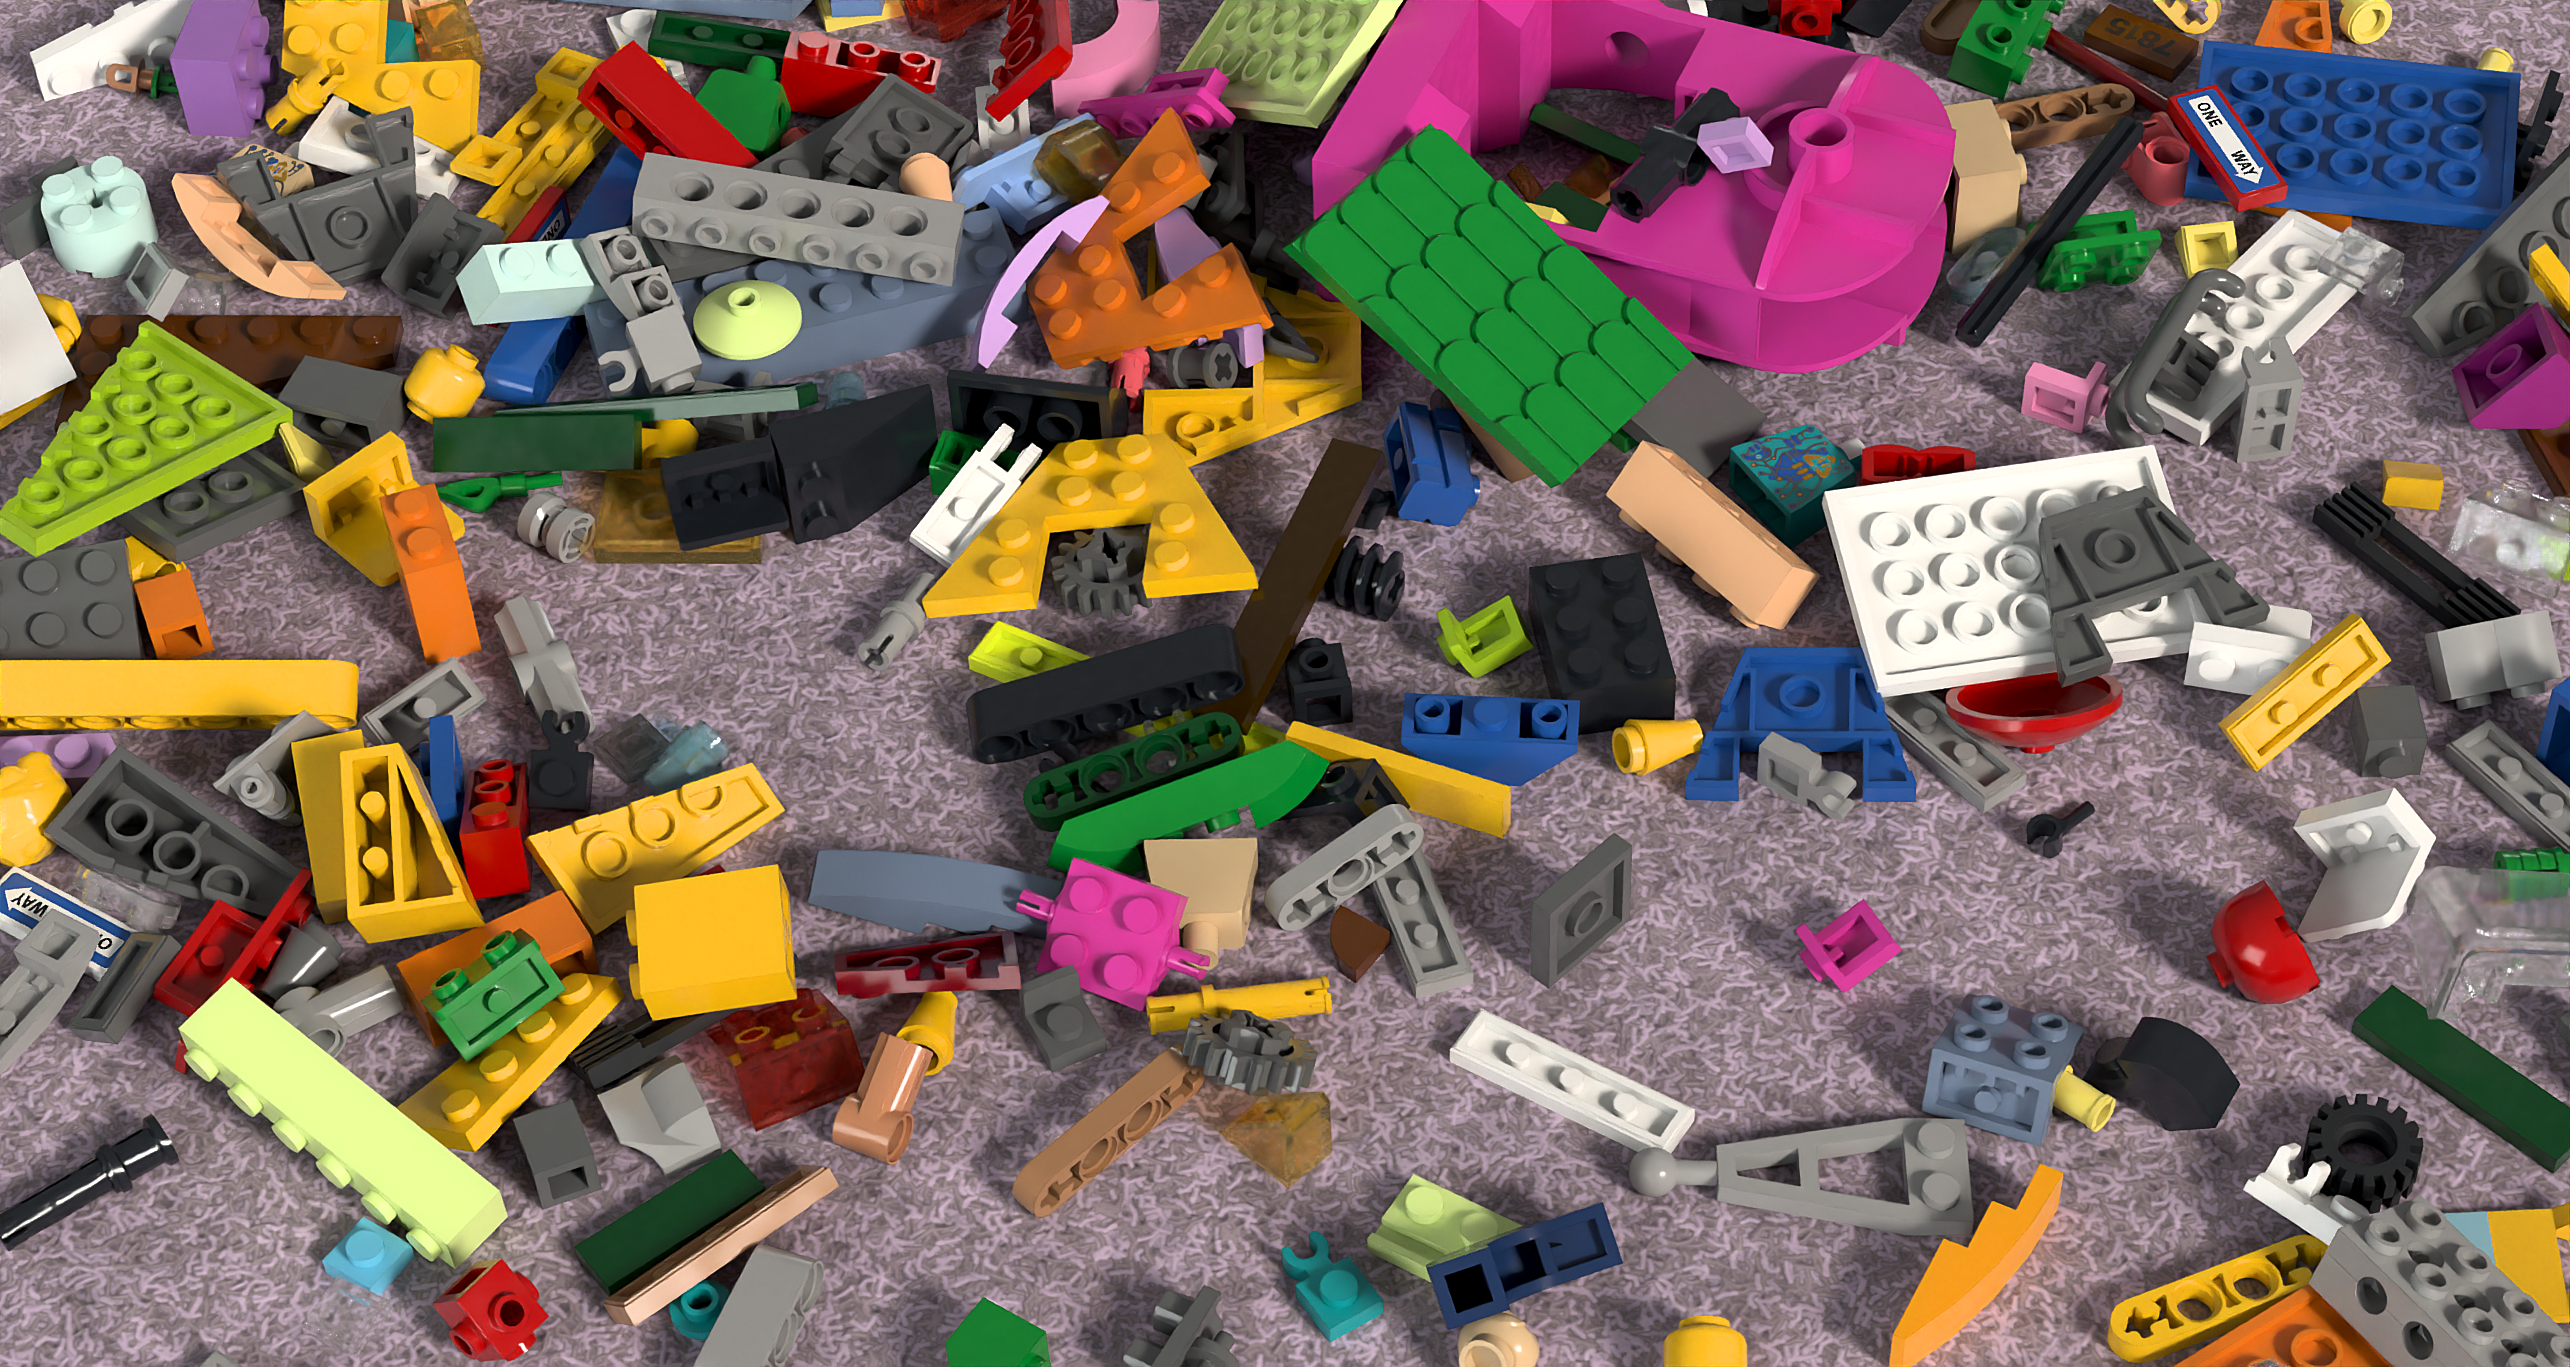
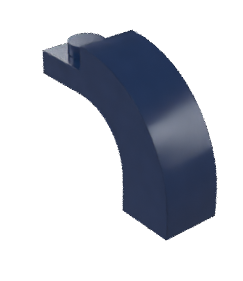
(1522, 1262)

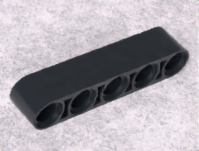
(1105, 694)

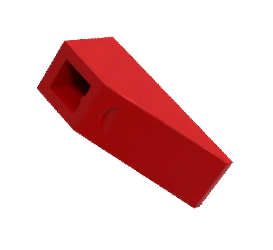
(834, 74)
(494, 829)

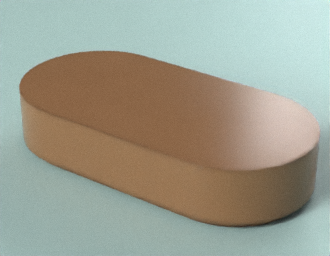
(1946, 24)

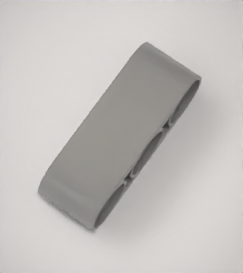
(764, 1310)

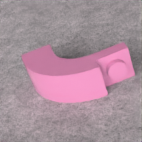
(1113, 62)

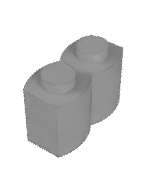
(2492, 657)

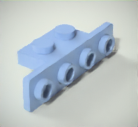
(1014, 184)

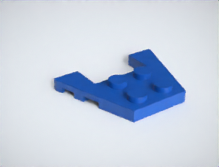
(1809, 698)

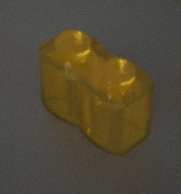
(1079, 161)

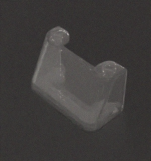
(2488, 931)

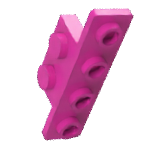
(1190, 93)

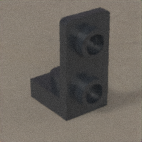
(1352, 788)

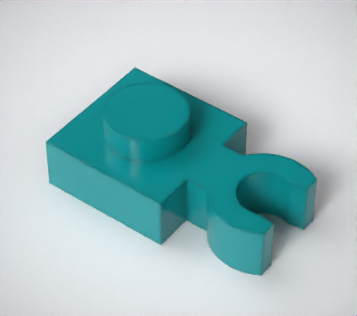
(1331, 1294)

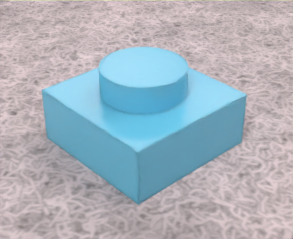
(369, 1257)

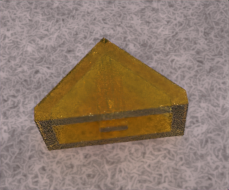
(1284, 1134)

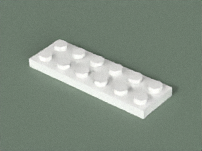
(2280, 300)

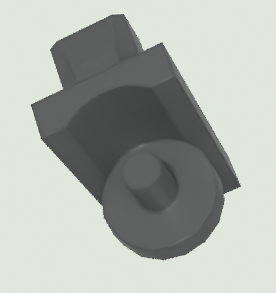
(1193, 1334)

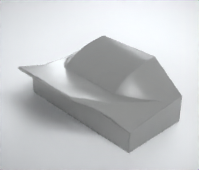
(663, 1116)

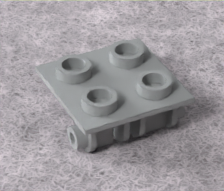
(267, 775)

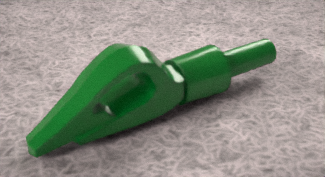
(481, 493)

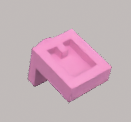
(2065, 398)

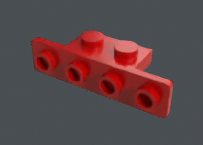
(230, 946)

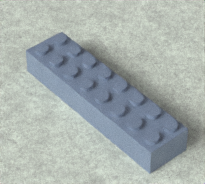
(843, 311)

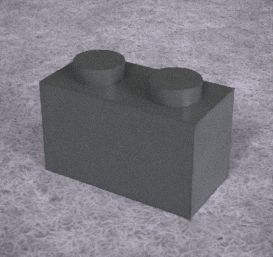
(345, 403)

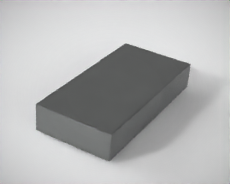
(125, 987)

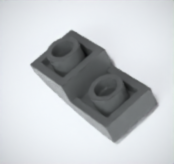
(22, 222)

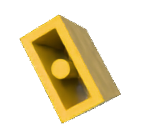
(712, 942)

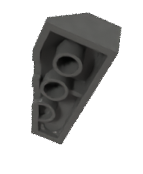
(162, 836)

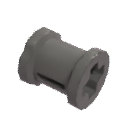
(1202, 366)

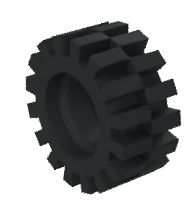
(2373, 1127)

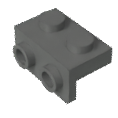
(435, 254)

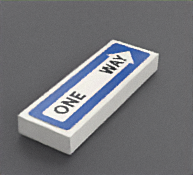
(28, 899)

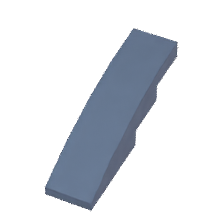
(921, 888)

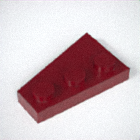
(941, 965)

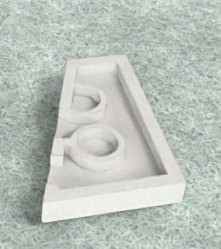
(341, 144)

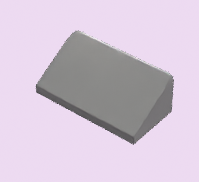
(407, 713)

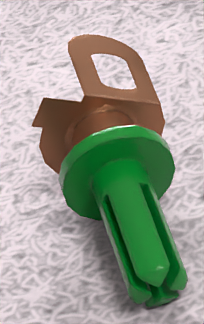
(142, 78)

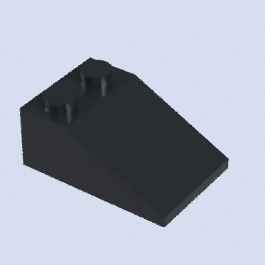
(852, 459)

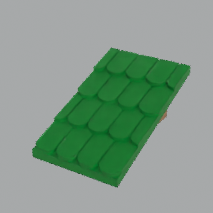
(1490, 307)

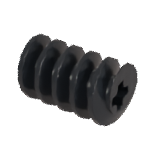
(1366, 579)

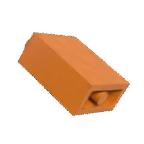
(430, 573)

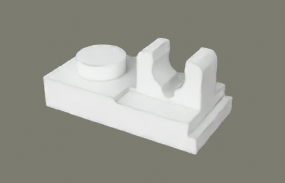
(2301, 1198)

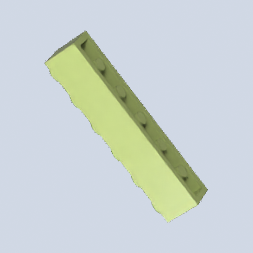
(343, 1124)

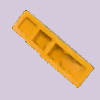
(1970, 1277)

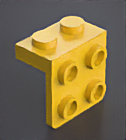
(348, 507)

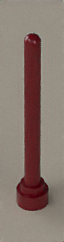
(2106, 72)

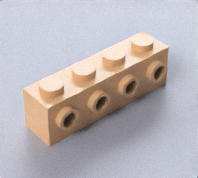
(1712, 537)

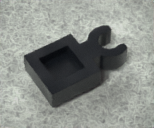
(562, 775)

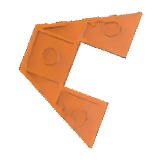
(1093, 299)

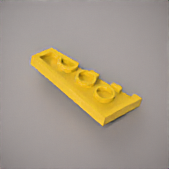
(477, 1097)

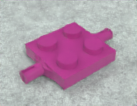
(1113, 932)

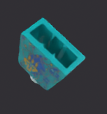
(1787, 477)

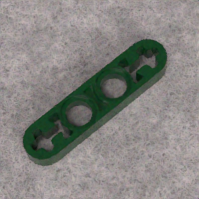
(1131, 762)

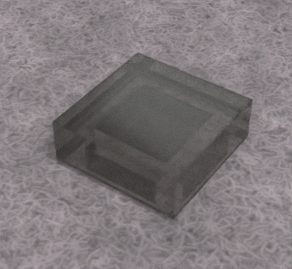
(631, 748)

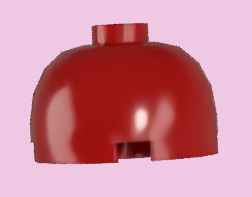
(2260, 949)

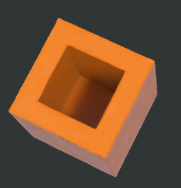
(174, 616)

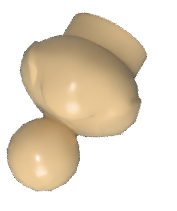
(1497, 1342)

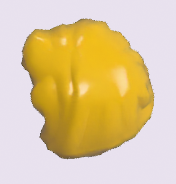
(29, 801)

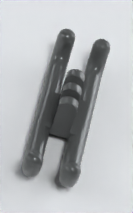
(2170, 357)

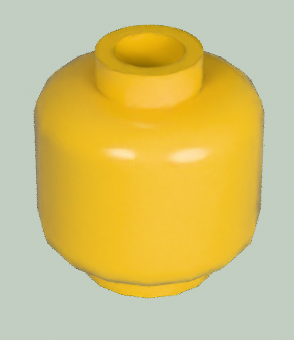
(444, 383)
(1705, 1343)

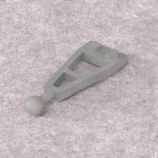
(1932, 1165)

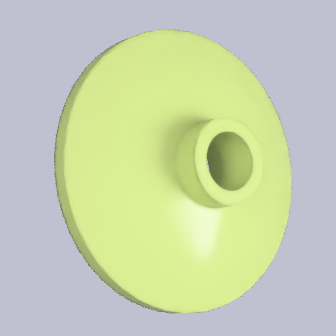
(747, 320)

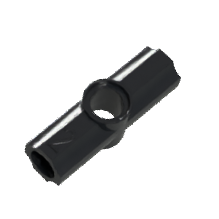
(1670, 157)

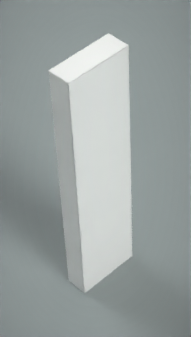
(1570, 1084)

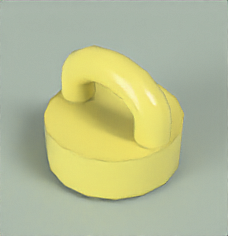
(2365, 19)

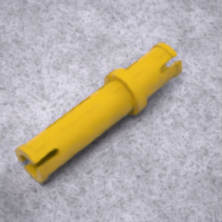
(1263, 1000)

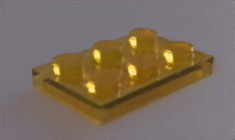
(639, 529)

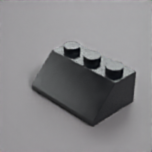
(1036, 409)

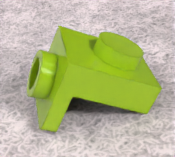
(1484, 638)

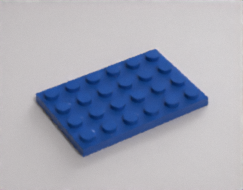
(2371, 133)

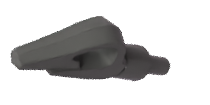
(1284, 339)

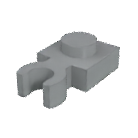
(1797, 775)

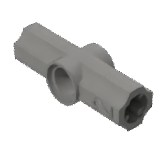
(540, 663)
(341, 1009)

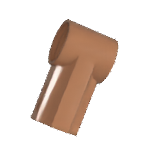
(878, 1115)

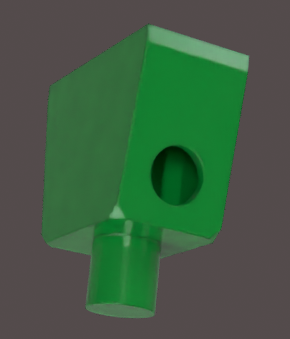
(749, 105)

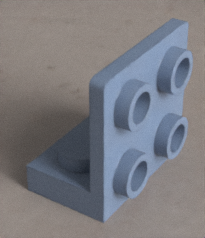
(2000, 1067)

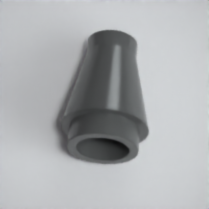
(302, 962)

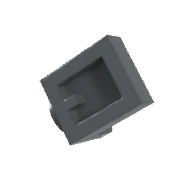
(1060, 1018)

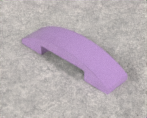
(1066, 233)

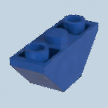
(1491, 736)

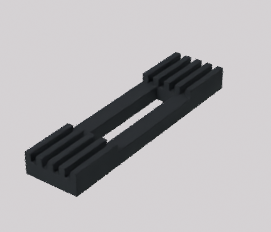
(2360, 517)
(617, 1049)

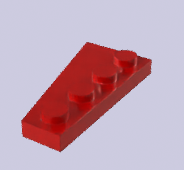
(1034, 50)

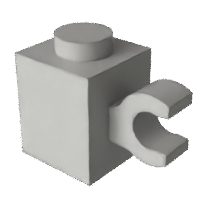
(659, 350)

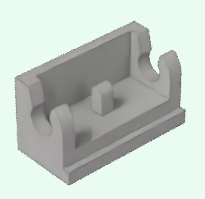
(2268, 404)

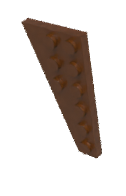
(254, 347)

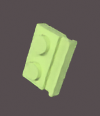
(1430, 1224)

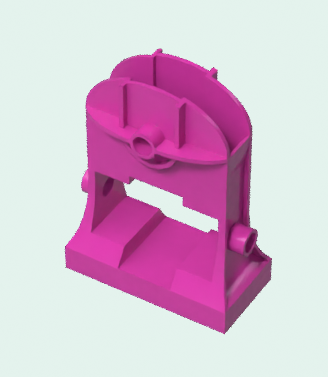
(1747, 266)

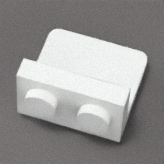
(2248, 656)
(2372, 858)

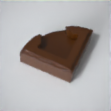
(1356, 942)

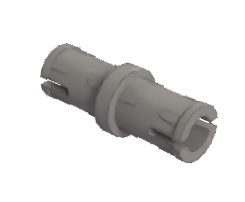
(899, 623)

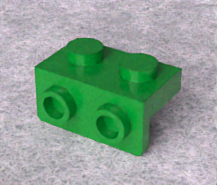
(492, 992)

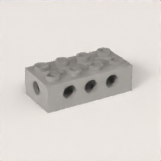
(2433, 1295)

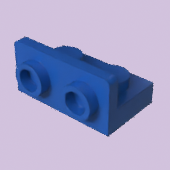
(443, 774)

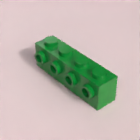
(1998, 43)

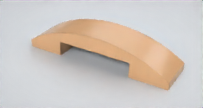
(213, 217)

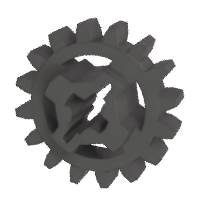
(1103, 570)
(1249, 1053)

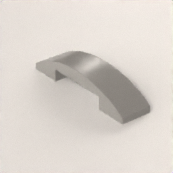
(48, 971)

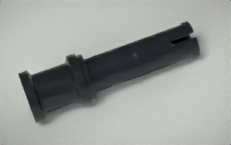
(110, 1169)

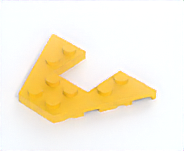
(439, 92)
(1283, 391)
(1089, 488)

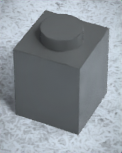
(2388, 731)
(557, 1154)

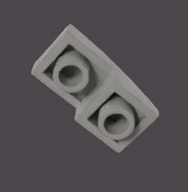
(626, 273)

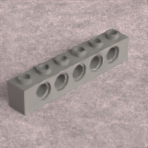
(798, 219)

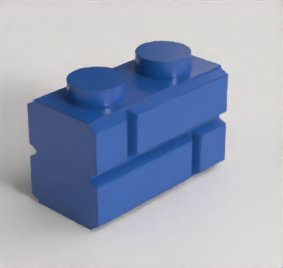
(1430, 464)

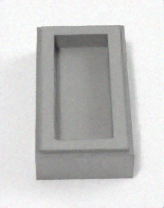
(156, 281)

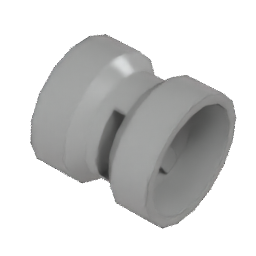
(551, 524)

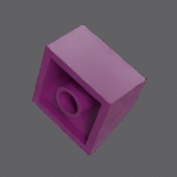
(2519, 375)

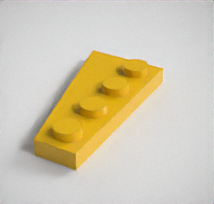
(651, 842)

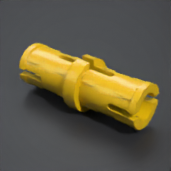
(307, 94)

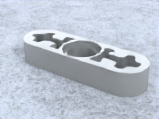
(1375, 846)

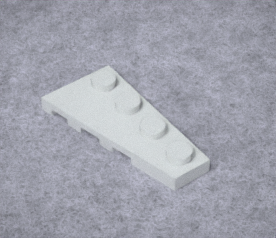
(133, 33)

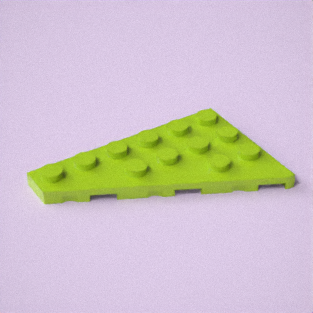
(147, 429)

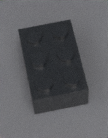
(1602, 640)

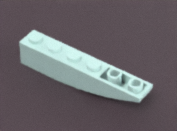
(530, 282)

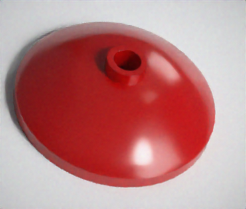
(2034, 709)

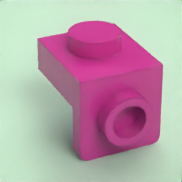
(1848, 947)

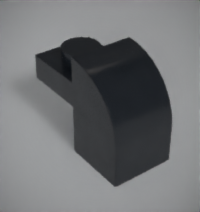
(2171, 1069)

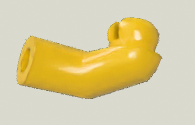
(63, 318)

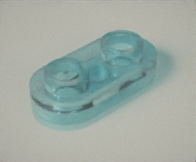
(1982, 263)

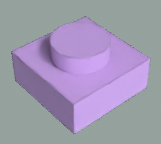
(1735, 145)

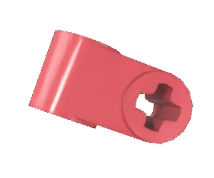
(2159, 162)

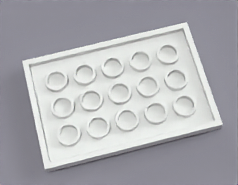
(1954, 576)

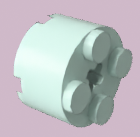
(98, 218)

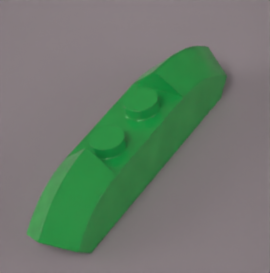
(1263, 782)

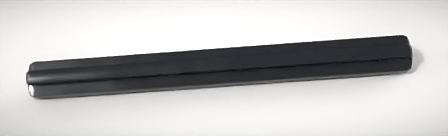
(2048, 231)

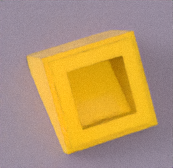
(2412, 485)

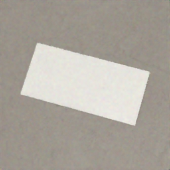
(29, 348)

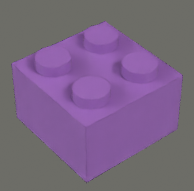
(224, 67)

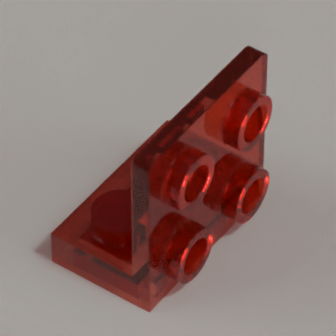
(789, 1057)

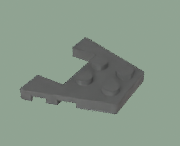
(345, 225)
(2120, 557)

